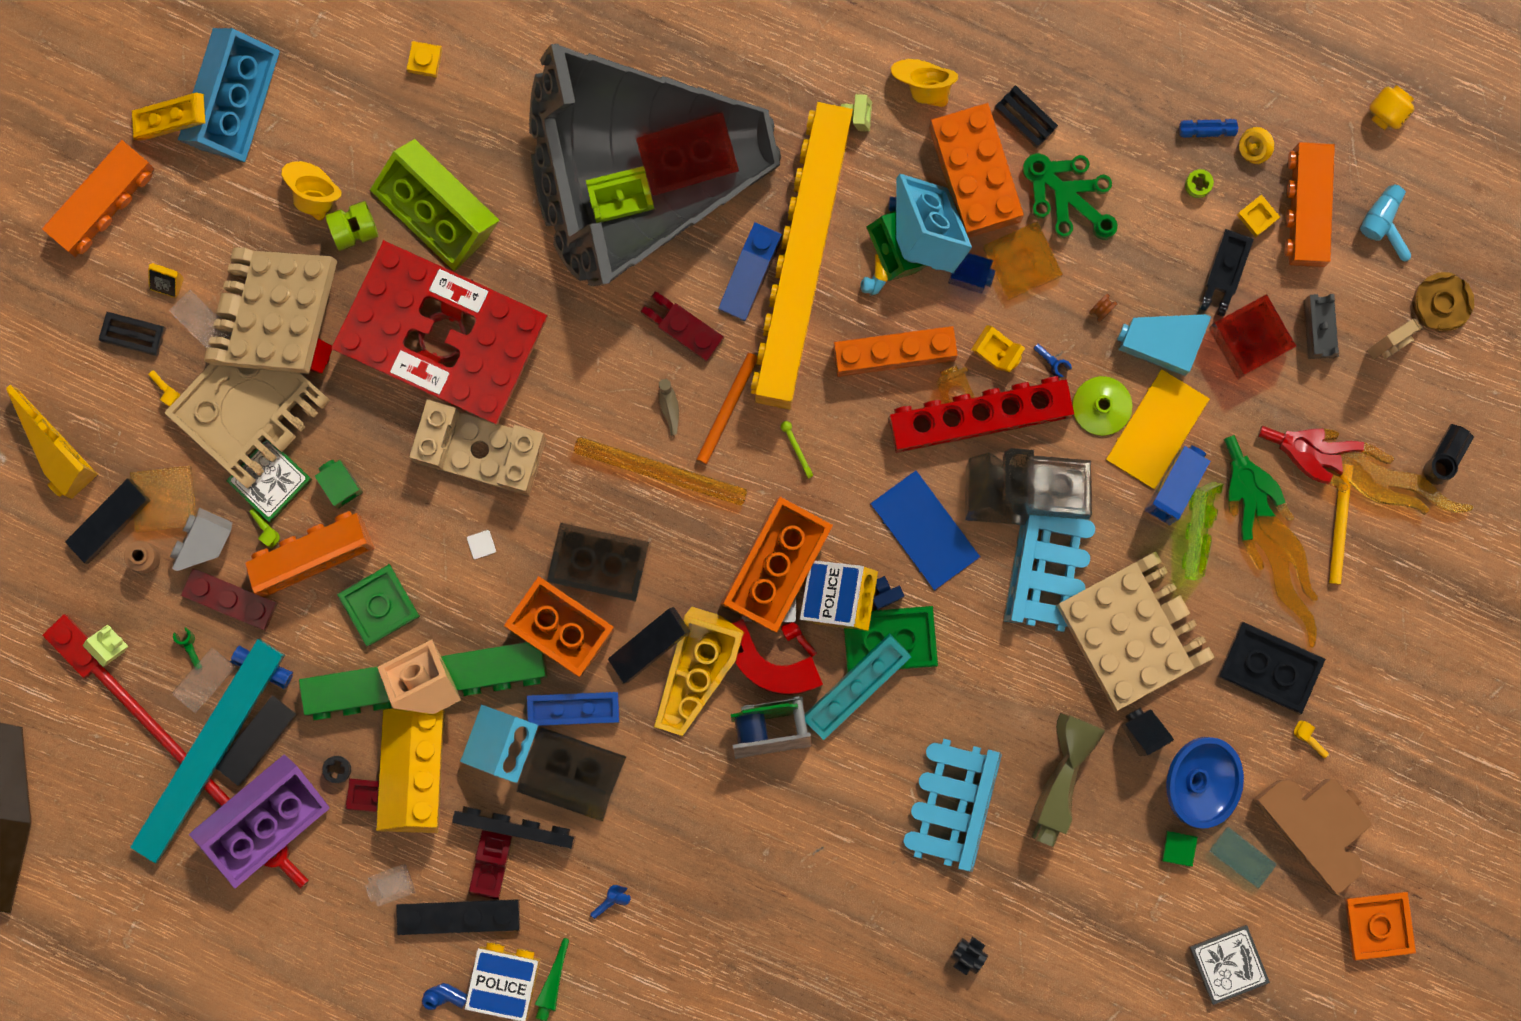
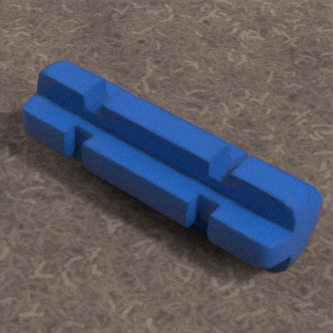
(1208, 128)

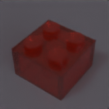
(1252, 337)

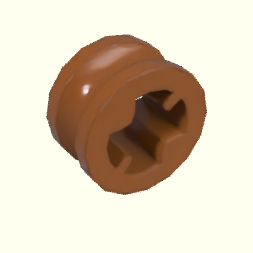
(1103, 308)

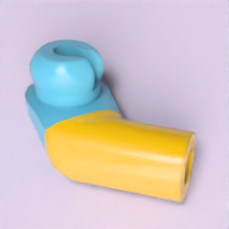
(876, 283)

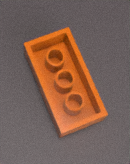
(976, 170)

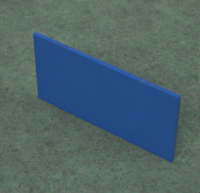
(925, 530)

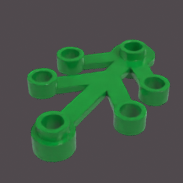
(1067, 192)

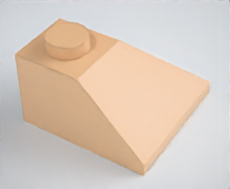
(419, 680)

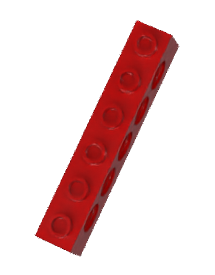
(908, 438)

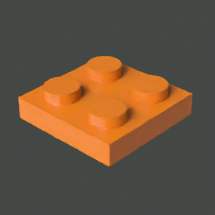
(1380, 925)

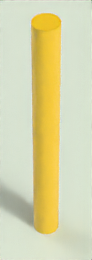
(1339, 535)

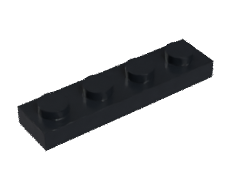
(501, 824)
(458, 917)

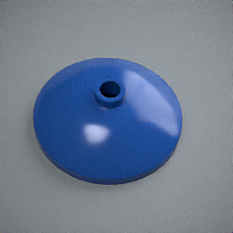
(1215, 784)

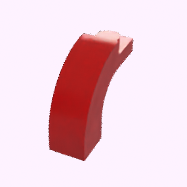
(775, 678)

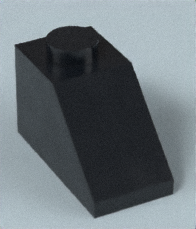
(1146, 731)

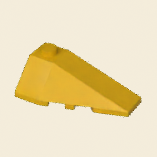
(57, 458)
(697, 668)

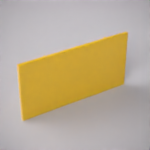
(1157, 429)

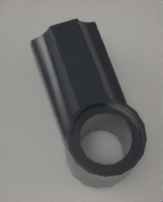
(1449, 453)

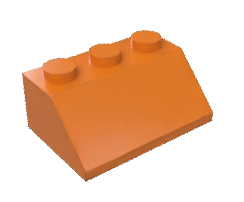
(559, 627)

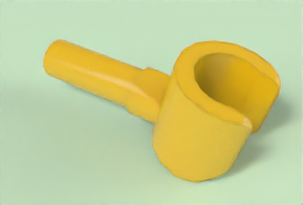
(169, 395)
(1304, 731)

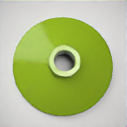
(1091, 416)

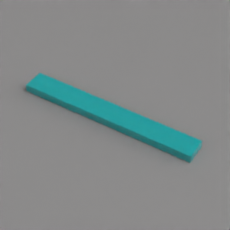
(207, 751)

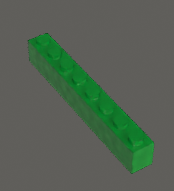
(469, 671)

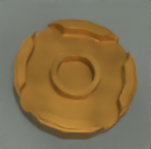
(1443, 302)

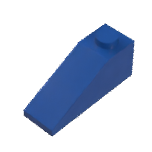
(750, 271)

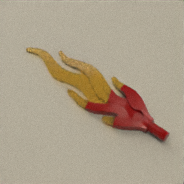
(1349, 459)

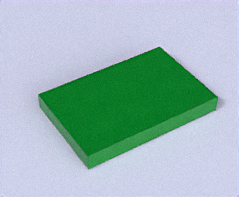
(909, 626)

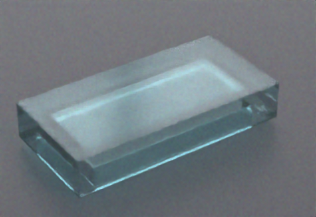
(1242, 857)

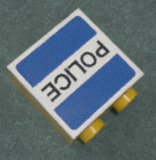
(839, 595)
(503, 982)

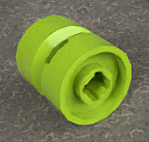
(342, 230)

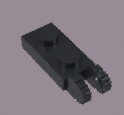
(1227, 269)

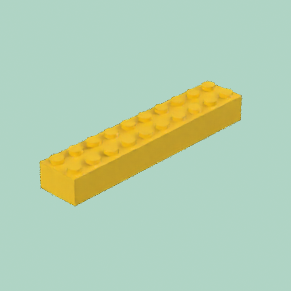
(803, 256)

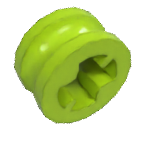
(1207, 180)

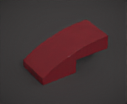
(490, 865)

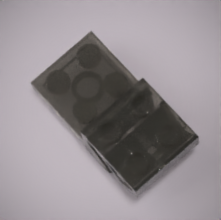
(1026, 486)

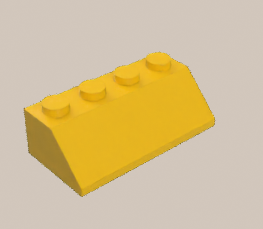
(410, 771)

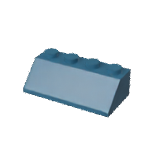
(234, 88)

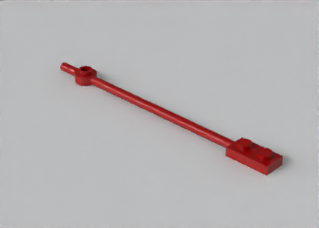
(69, 641)

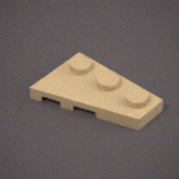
(1396, 340)

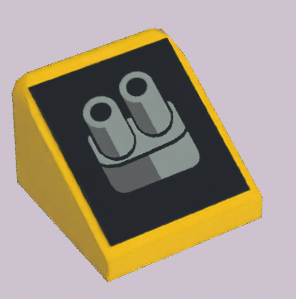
(164, 280)

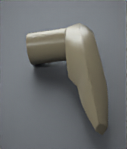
(669, 405)

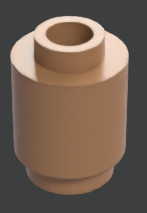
(150, 560)

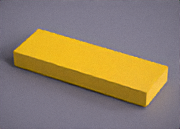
(168, 116)

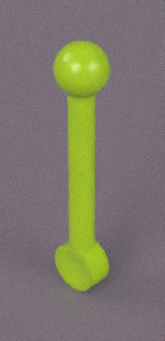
(786, 426)

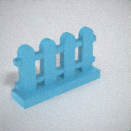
(1025, 578)
(956, 820)

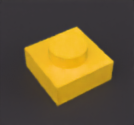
(424, 59)
(1258, 215)

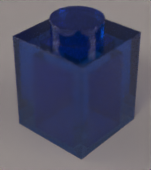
(973, 273)

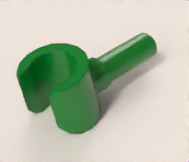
(188, 645)

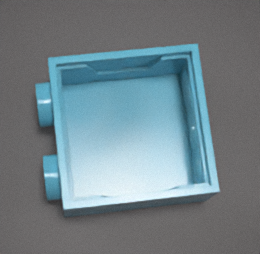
(491, 740)

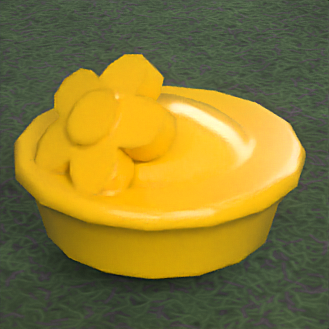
(1256, 145)

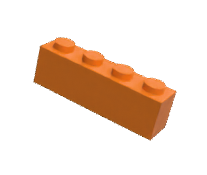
(99, 199)
(1310, 204)
(895, 351)

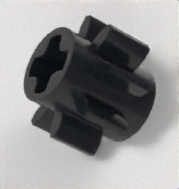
(969, 956)

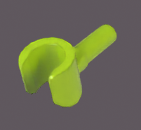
(269, 535)

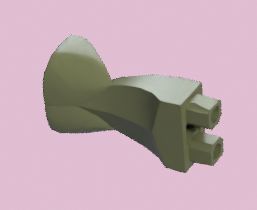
(1054, 805)

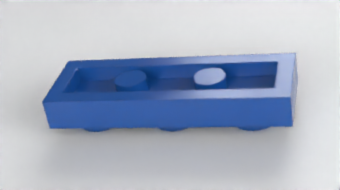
(573, 708)

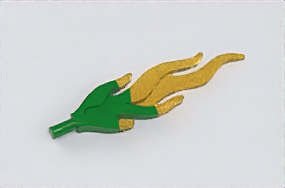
(1262, 526)

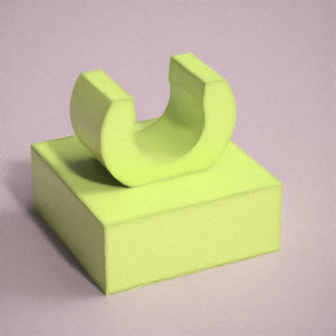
(861, 112)
(105, 645)

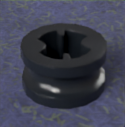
(332, 761)

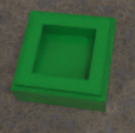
(1179, 848)

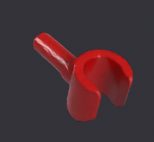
(791, 631)

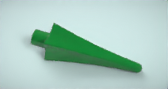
(549, 994)

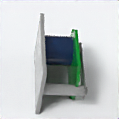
(752, 728)

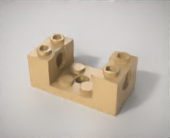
(447, 441)

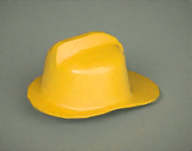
(926, 81)
(311, 188)

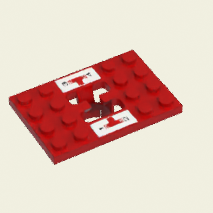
(487, 357)

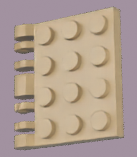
(277, 311)
(237, 408)
(1130, 634)

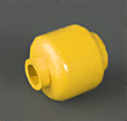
(1392, 108)

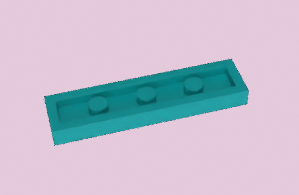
(856, 686)

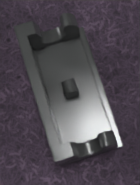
(1321, 327)

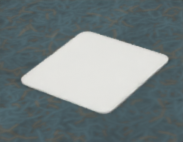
(481, 544)

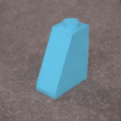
(1165, 340)

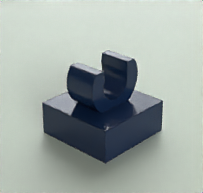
(886, 594)

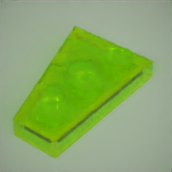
(1203, 517)

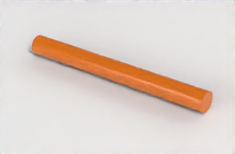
(727, 408)

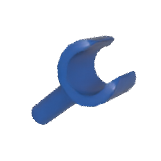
(1052, 360)
(614, 896)

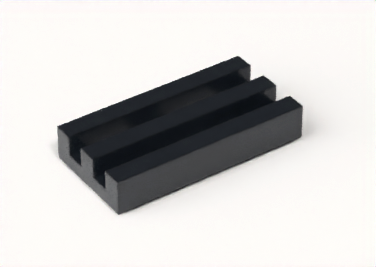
(1041, 115)
(157, 340)

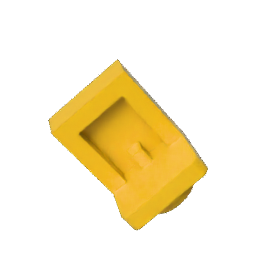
(998, 349)

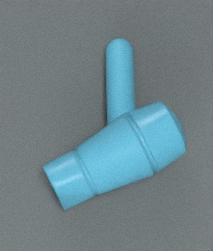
(1380, 220)

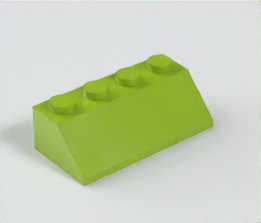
(433, 204)

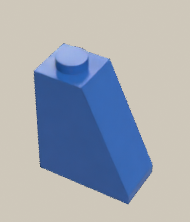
(1178, 485)

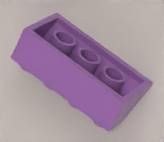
(259, 821)

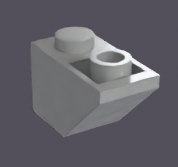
(203, 539)

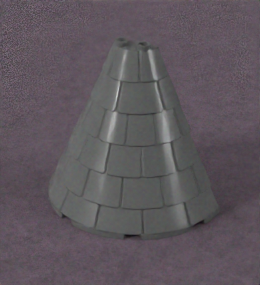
(587, 128)

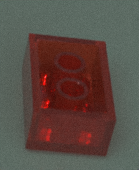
(687, 153)

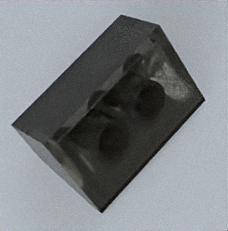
(598, 561)
(571, 774)

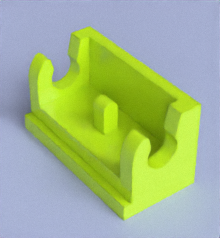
(620, 194)

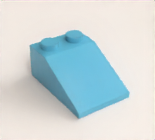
(929, 225)

